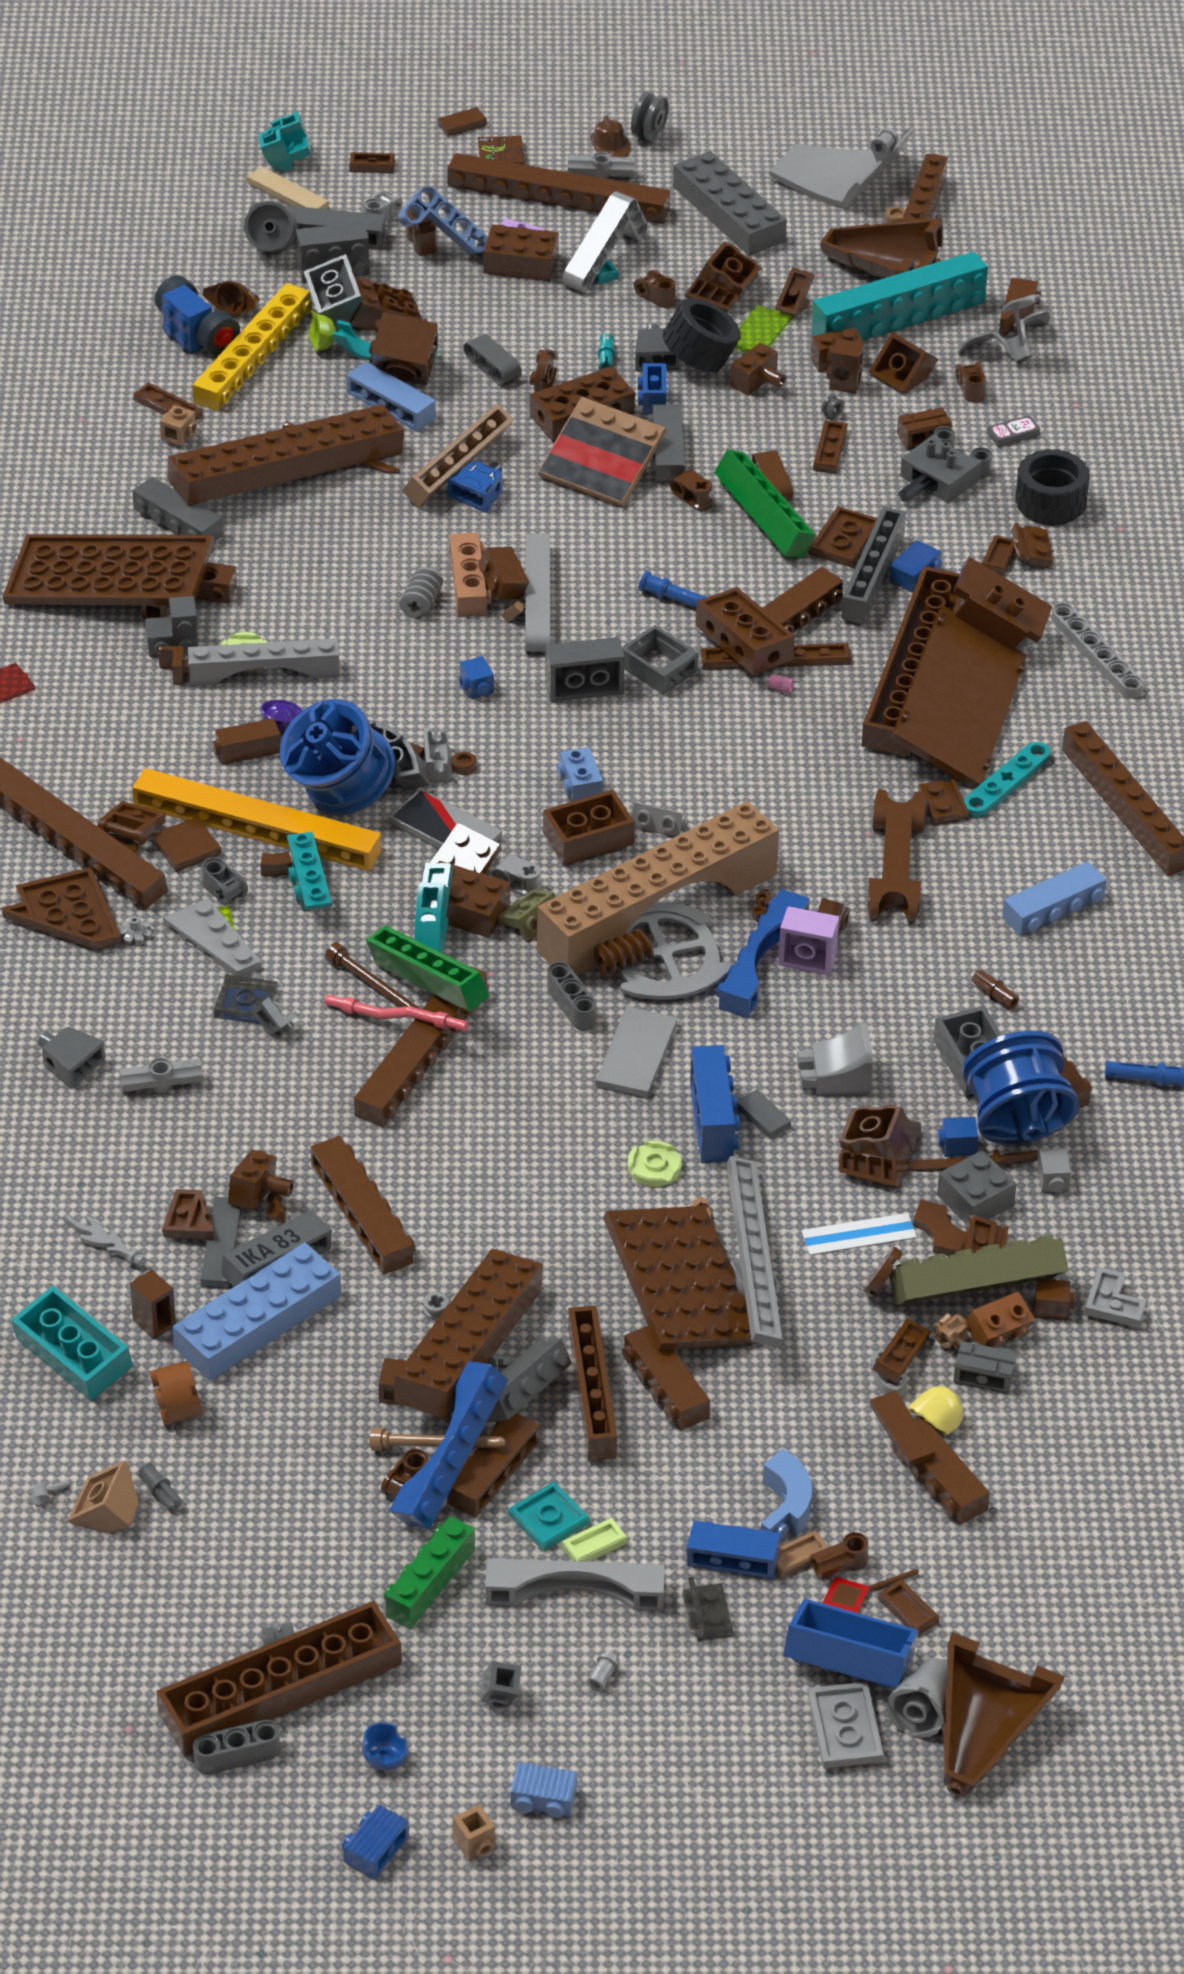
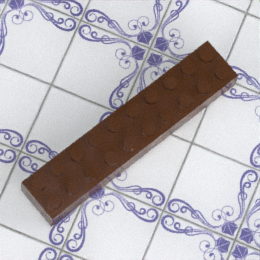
(285, 454)
(931, 592)

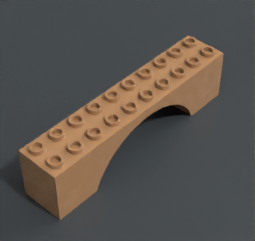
(728, 849)

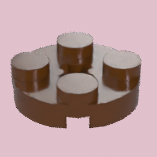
(545, 371)

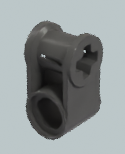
(222, 880)

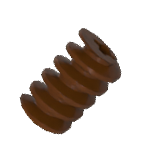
(622, 949)

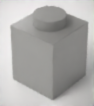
(1054, 1170)

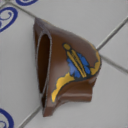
(231, 297)

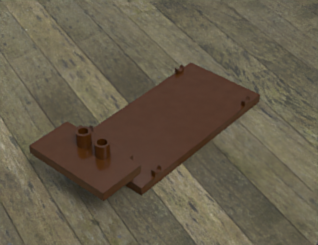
(969, 673)

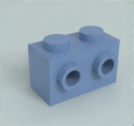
(579, 773)

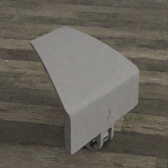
(838, 174)

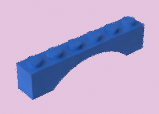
(741, 988)
(427, 1491)

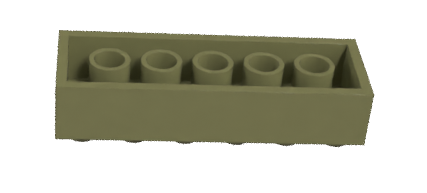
(978, 1271)

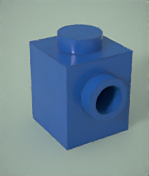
(476, 677)
(958, 1136)

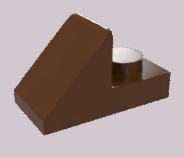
(794, 293)

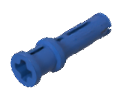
(664, 588)
(1160, 1074)

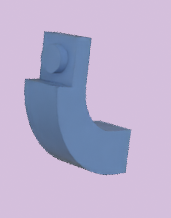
(792, 1482)

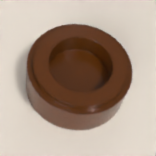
(464, 763)

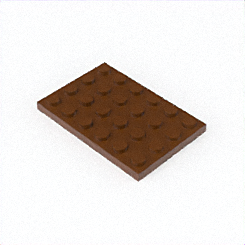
(680, 1277)

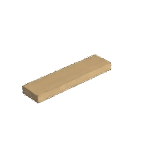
(285, 189)

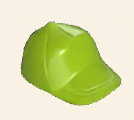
(321, 332)

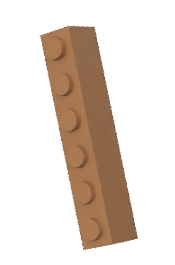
(457, 455)

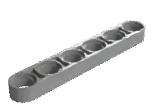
(1092, 652)

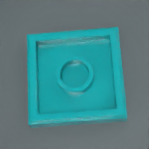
(548, 1516)

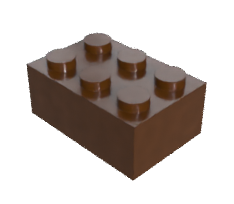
(521, 252)
(588, 827)
(476, 901)

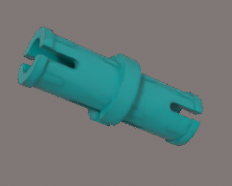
(606, 351)

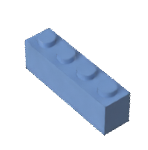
(401, 400)
(1054, 898)

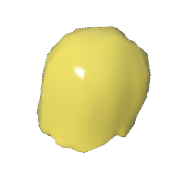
(939, 1408)

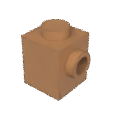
(474, 1832)

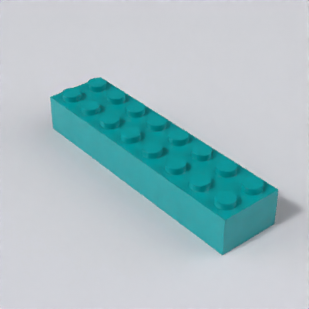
(904, 298)

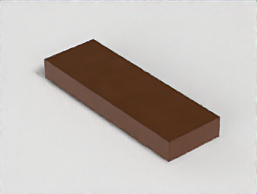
(162, 401)
(830, 446)
(901, 1350)
(902, 1428)

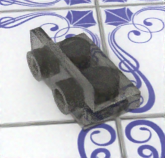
(708, 1611)

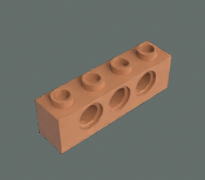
(467, 578)

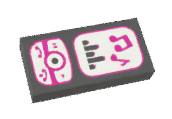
(1013, 430)

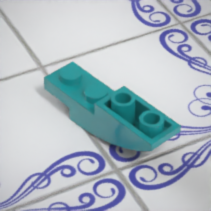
(432, 904)

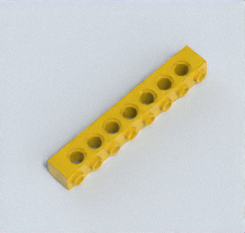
(252, 347)

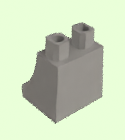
(839, 1064)

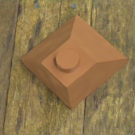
(106, 1500)

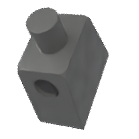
(652, 349)
(71, 1054)

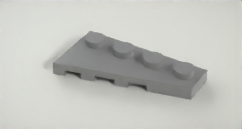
(215, 936)

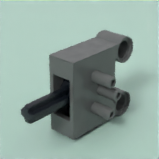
(941, 468)

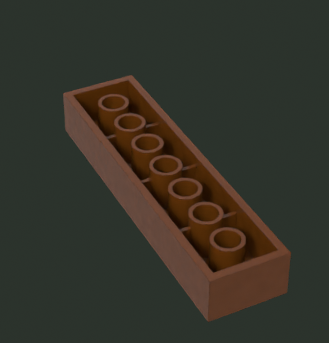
(468, 1331)
(281, 1675)

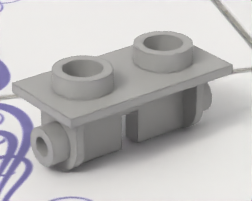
(657, 819)

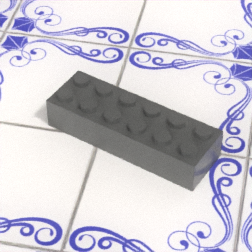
(729, 203)

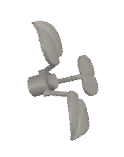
(1018, 344)

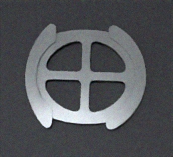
(678, 987)

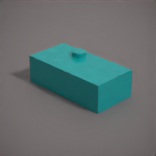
(72, 1343)

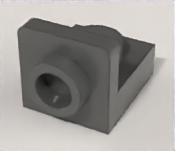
(271, 1018)

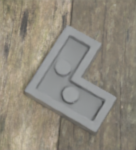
(1108, 1303)

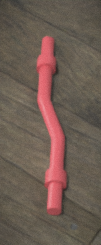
(439, 1019)

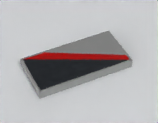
(435, 819)

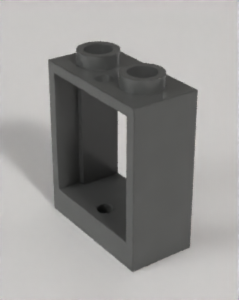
(683, 659)

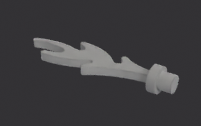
(99, 1238)

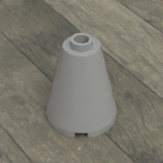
(920, 1700)

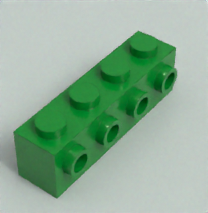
(429, 1572)

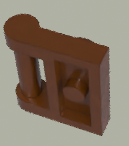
(134, 816)

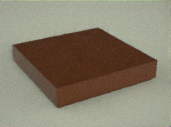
(186, 844)

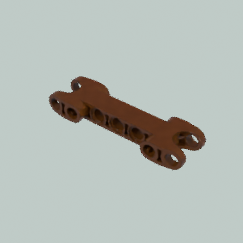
(894, 888)

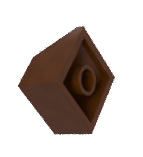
(902, 364)

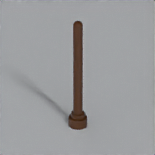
(338, 955)

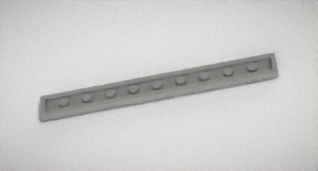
(754, 1252)

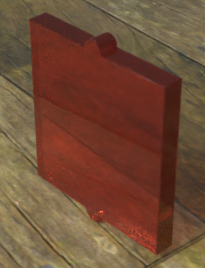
(14, 682)

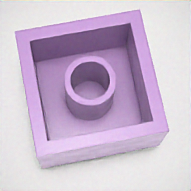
(808, 940)

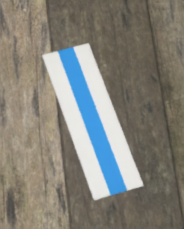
(859, 1233)

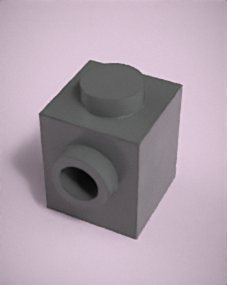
(500, 1684)

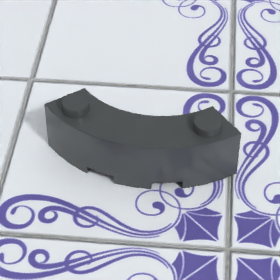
(409, 766)

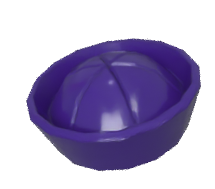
(281, 711)

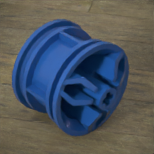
(337, 757)
(1020, 1087)

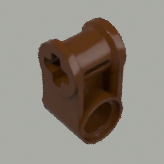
(656, 289)
(971, 381)
(692, 489)
(835, 908)
(404, 1470)

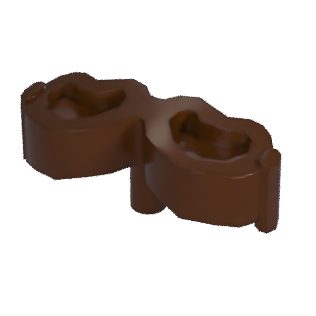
(762, 900)
(276, 1209)

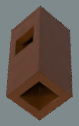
(247, 741)

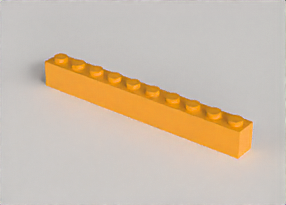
(255, 818)

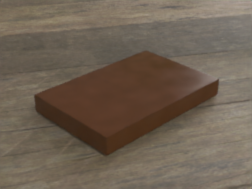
(843, 537)

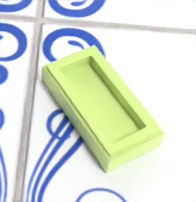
(595, 1541)

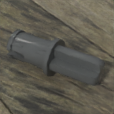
(160, 1486)

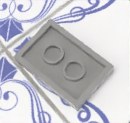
(845, 1725)

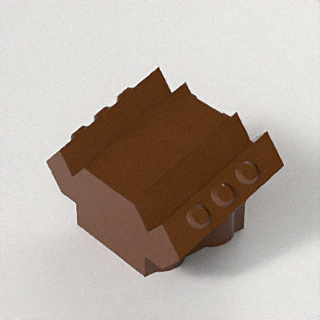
(725, 277)
(878, 1144)

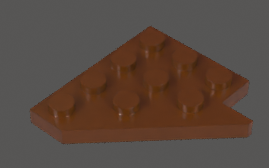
(66, 907)

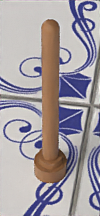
(382, 1439)

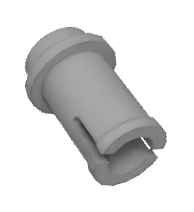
(604, 1669)

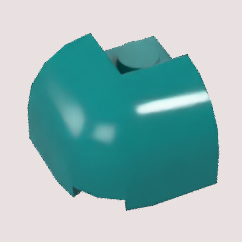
(285, 142)

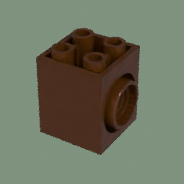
(404, 347)

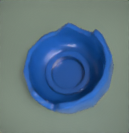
(383, 1746)

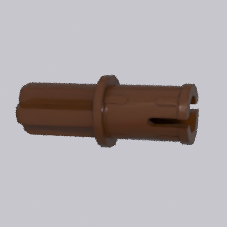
(995, 989)

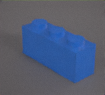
(733, 1549)

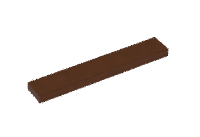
(803, 656)

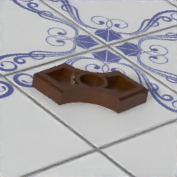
(934, 1221)

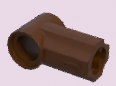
(841, 1556)

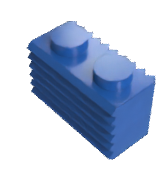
(907, 568)
(375, 1841)

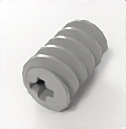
(421, 592)

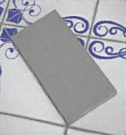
(636, 1052)

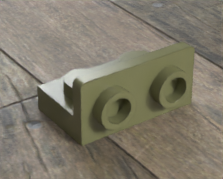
(524, 912)

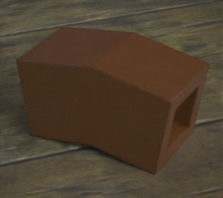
(275, 864)

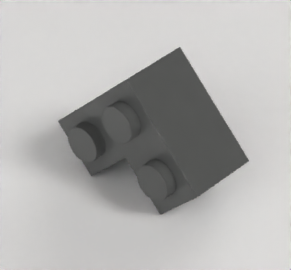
(176, 630)

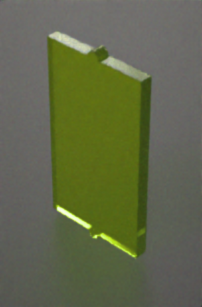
(761, 326)

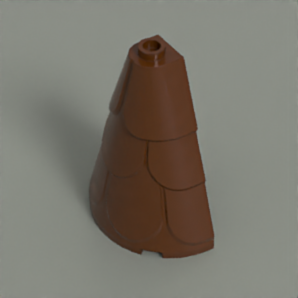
(885, 247)
(986, 1711)

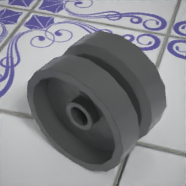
(257, 227)

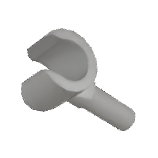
(41, 1492)

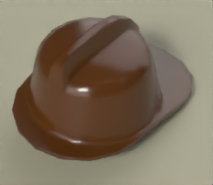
(610, 138)

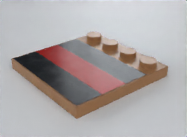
(602, 452)

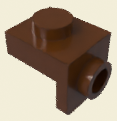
(173, 658)

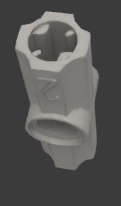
(602, 165)
(160, 1075)

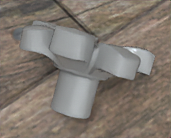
(135, 930)

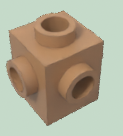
(178, 425)

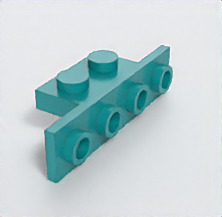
(307, 872)

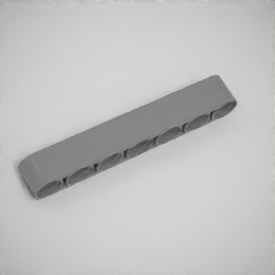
(537, 592)

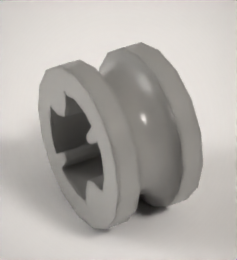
(435, 1298)

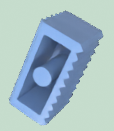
(543, 1790)

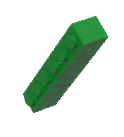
(764, 504)
(427, 968)

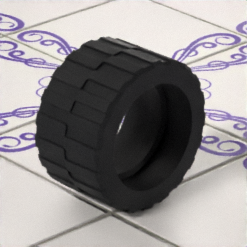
(701, 335)
(1057, 503)

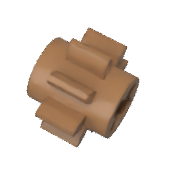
(951, 1331)

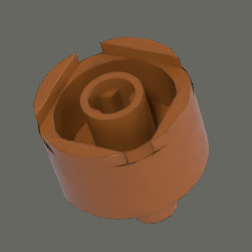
(176, 1393)

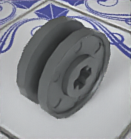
(649, 116)

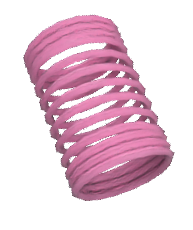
(788, 687)

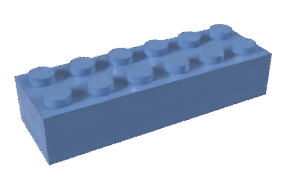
(257, 1311)

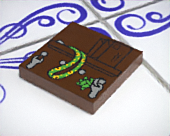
(502, 148)

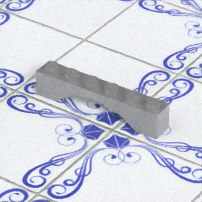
(214, 663)
(518, 1579)

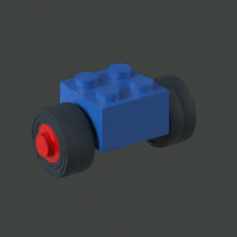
(191, 319)

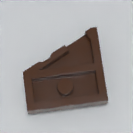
(188, 1216)

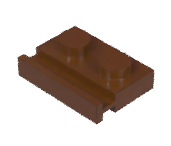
(1032, 545)
(943, 802)
(984, 1232)

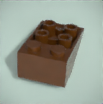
(379, 299)

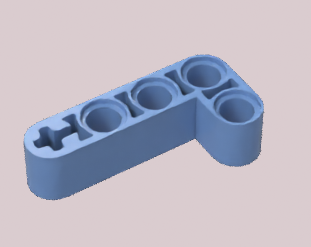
(446, 225)

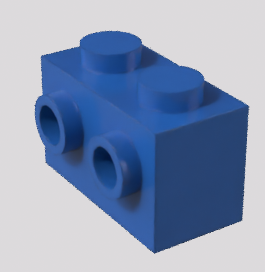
(652, 387)

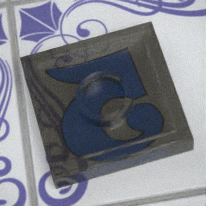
(242, 995)

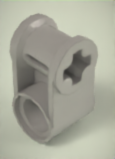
(383, 204)
(518, 873)

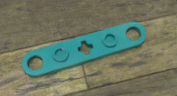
(1017, 769)

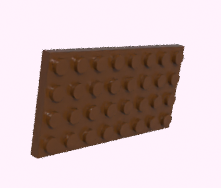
(107, 569)

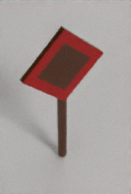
(851, 1595)

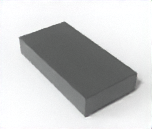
(763, 1114)

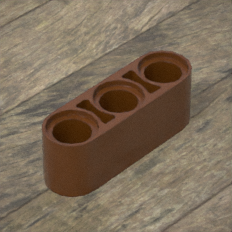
(772, 467)

